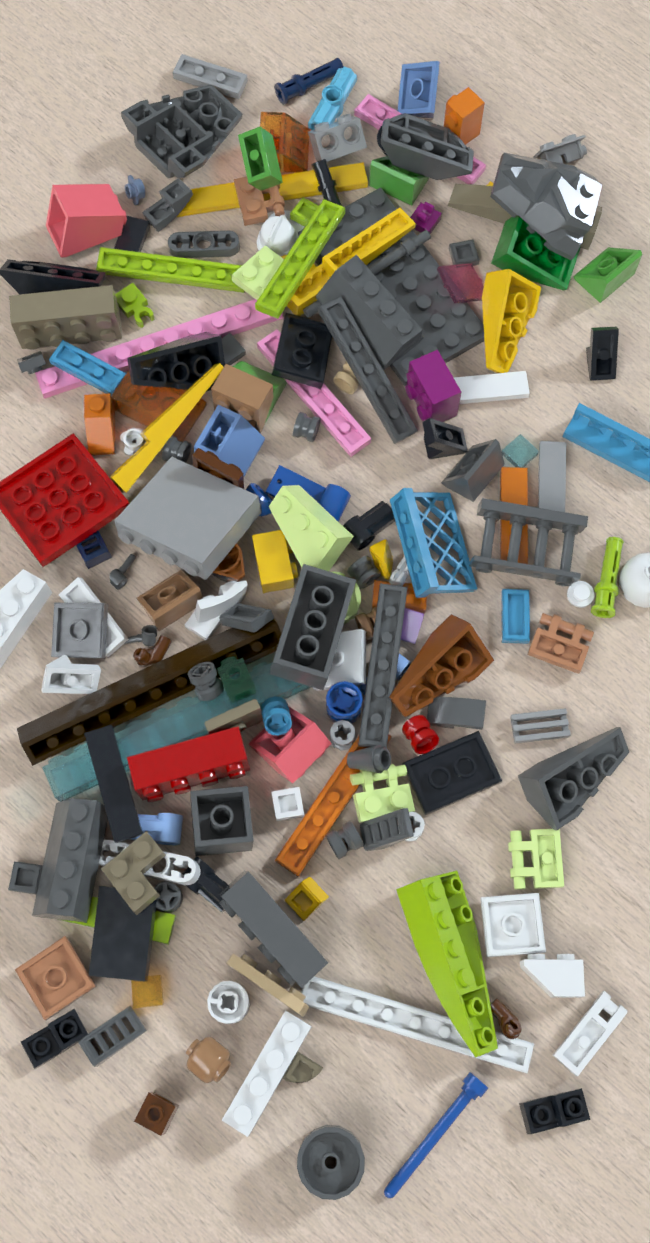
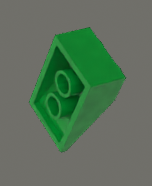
(530, 258)

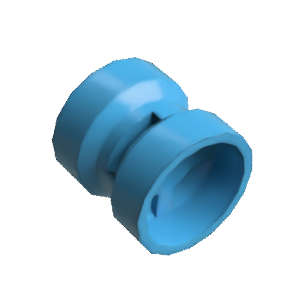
(276, 716)

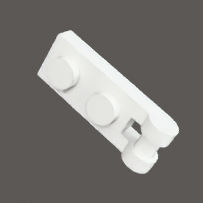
(589, 1034)

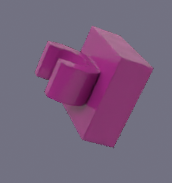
(425, 217)

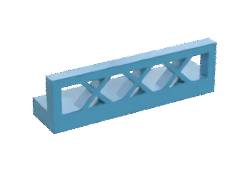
(611, 445)

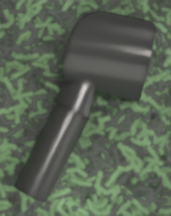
(117, 576)
(148, 636)

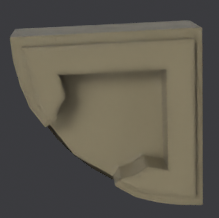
(302, 1069)

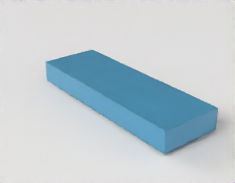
(86, 367)

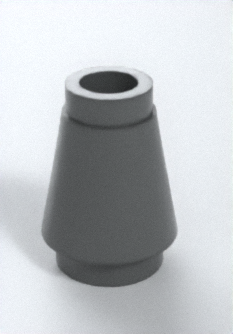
(370, 759)

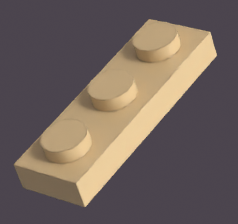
(269, 983)

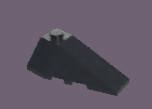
(177, 362)

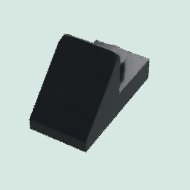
(602, 353)
(443, 439)

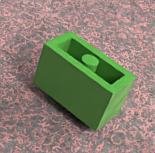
(260, 158)

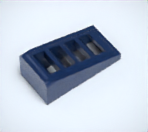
(96, 557)

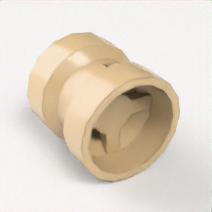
(346, 380)

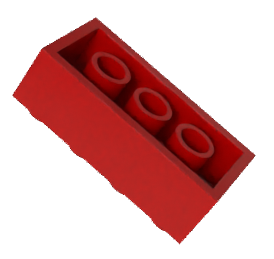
(189, 764)

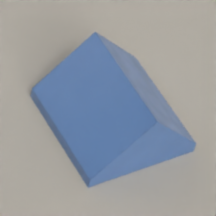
(418, 89)

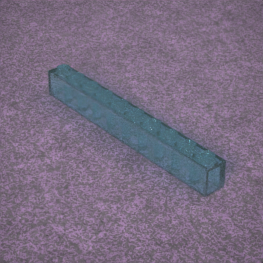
(184, 722)

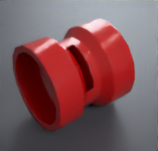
(421, 736)

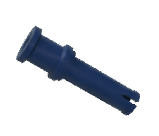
(300, 83)

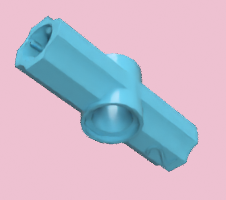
(334, 97)

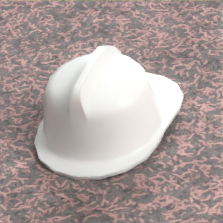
(279, 233)

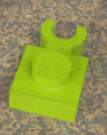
(134, 303)

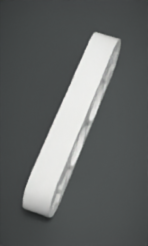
(171, 860)

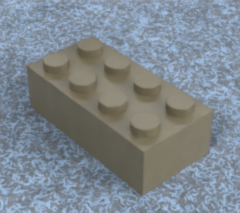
(65, 315)

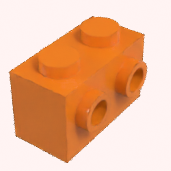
(464, 115)

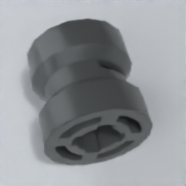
(204, 678)
(350, 836)

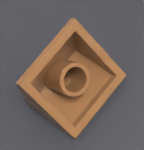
(170, 600)

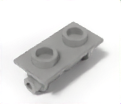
(570, 148)

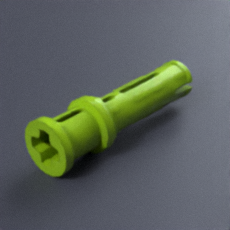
(607, 589)

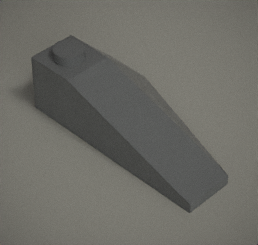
(566, 780)

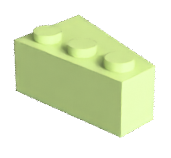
(309, 528)

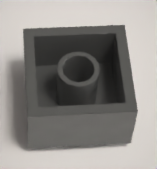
(221, 820)

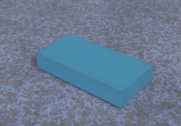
(515, 616)

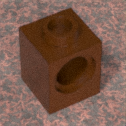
(156, 1113)

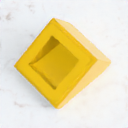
(382, 558)
(306, 898)

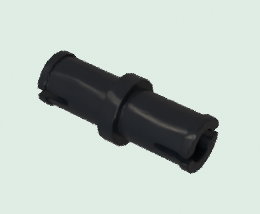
(325, 182)

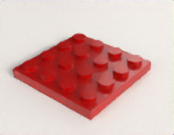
(59, 499)

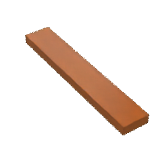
(320, 817)

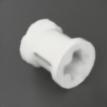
(417, 821)

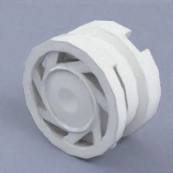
(228, 1002)

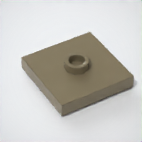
(242, 716)

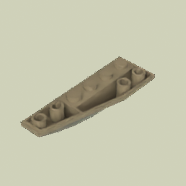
(477, 201)

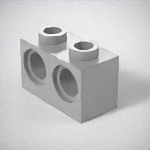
(338, 144)

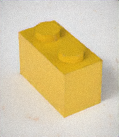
(273, 561)

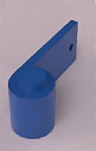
(332, 498)

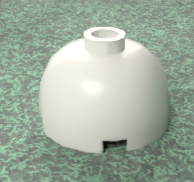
(636, 580)

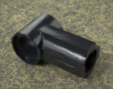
(369, 524)
(208, 884)

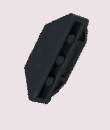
(40, 277)

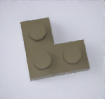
(128, 870)

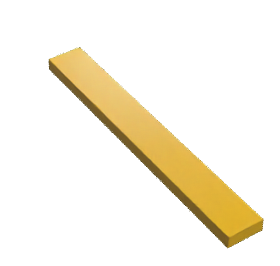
(293, 187)

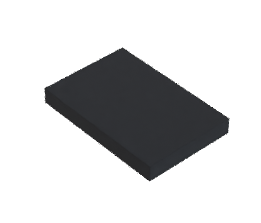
(302, 351)
(452, 772)
(121, 938)

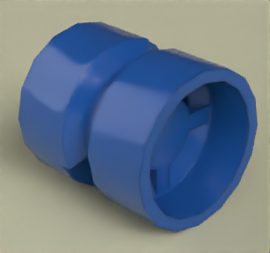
(344, 702)

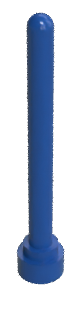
(471, 1090)

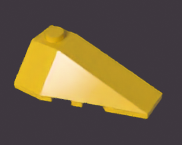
(507, 307)

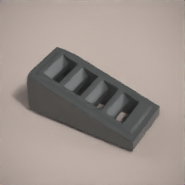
(384, 831)
(96, 1034)

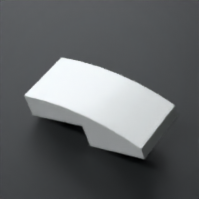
(214, 606)

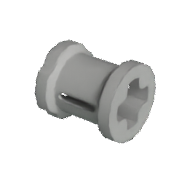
(348, 729)

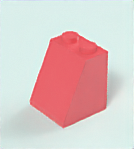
(83, 217)

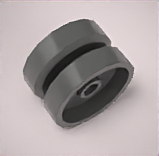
(322, 1179)

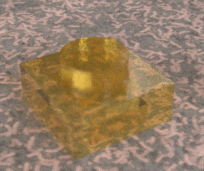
(147, 993)

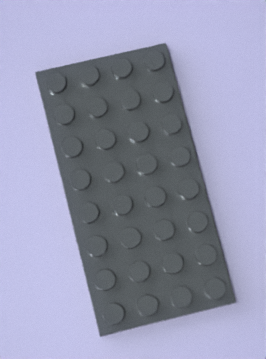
(414, 285)

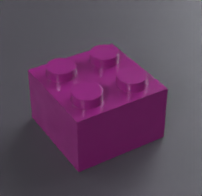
(433, 388)

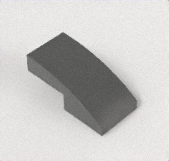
(173, 200)
(457, 712)

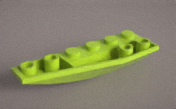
(451, 955)

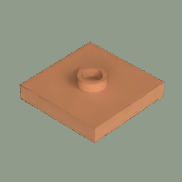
(55, 978)

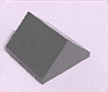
(475, 469)

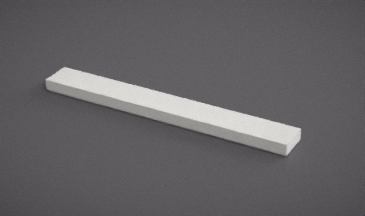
(409, 1022)

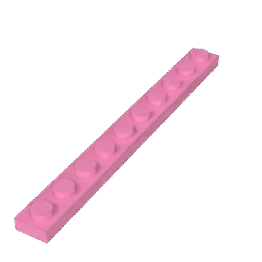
(230, 320)

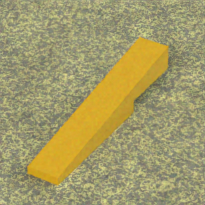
(365, 245)
(161, 430)

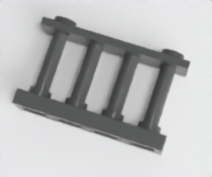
(544, 520)

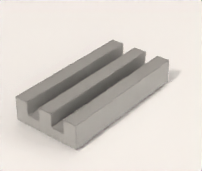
(563, 722)

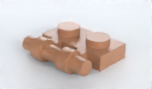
(252, 203)
(558, 649)

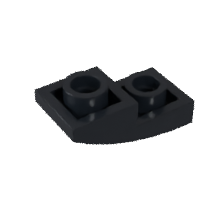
(54, 1039)
(554, 1111)

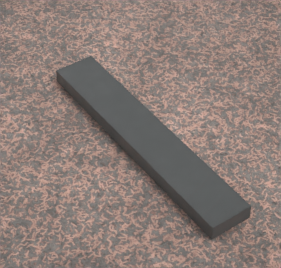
(367, 370)
(382, 666)

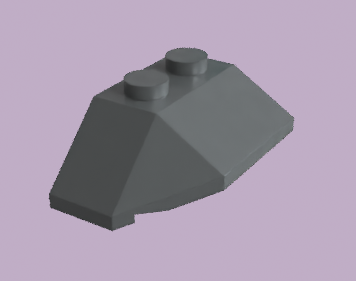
(425, 148)

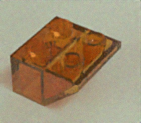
(290, 140)

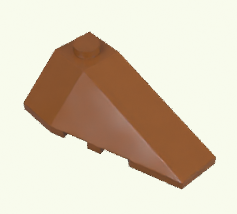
(446, 660)

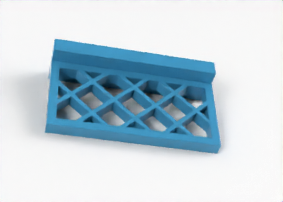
(417, 543)

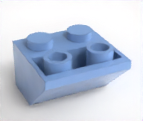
(230, 438)

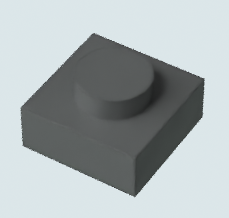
(31, 363)

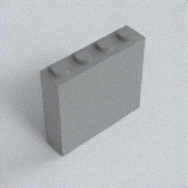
(188, 517)

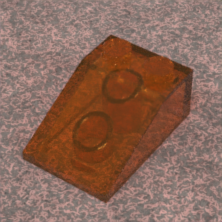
(148, 402)

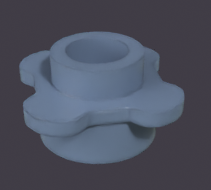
(135, 189)

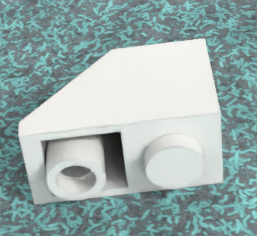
(556, 977)

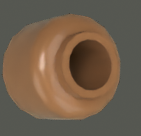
(208, 1060)

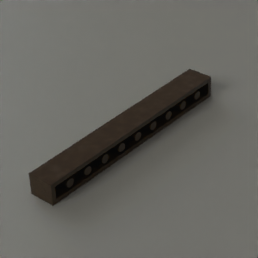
(140, 691)

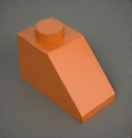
(99, 424)

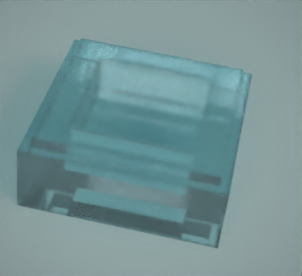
(520, 452)

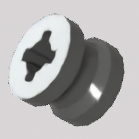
(306, 427)
(176, 449)
(364, 572)
(167, 891)

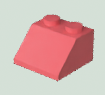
(293, 751)

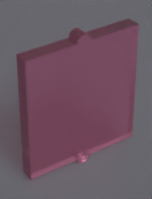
(461, 282)

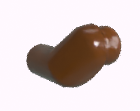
(148, 657)
(507, 1020)

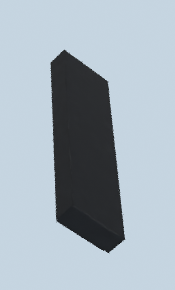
(113, 784)

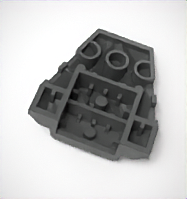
(181, 131)
(549, 197)

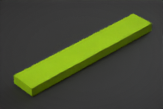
(300, 259)
(167, 269)

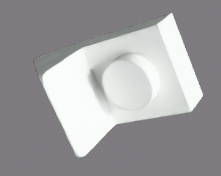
(70, 678)

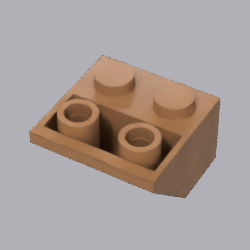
(243, 395)

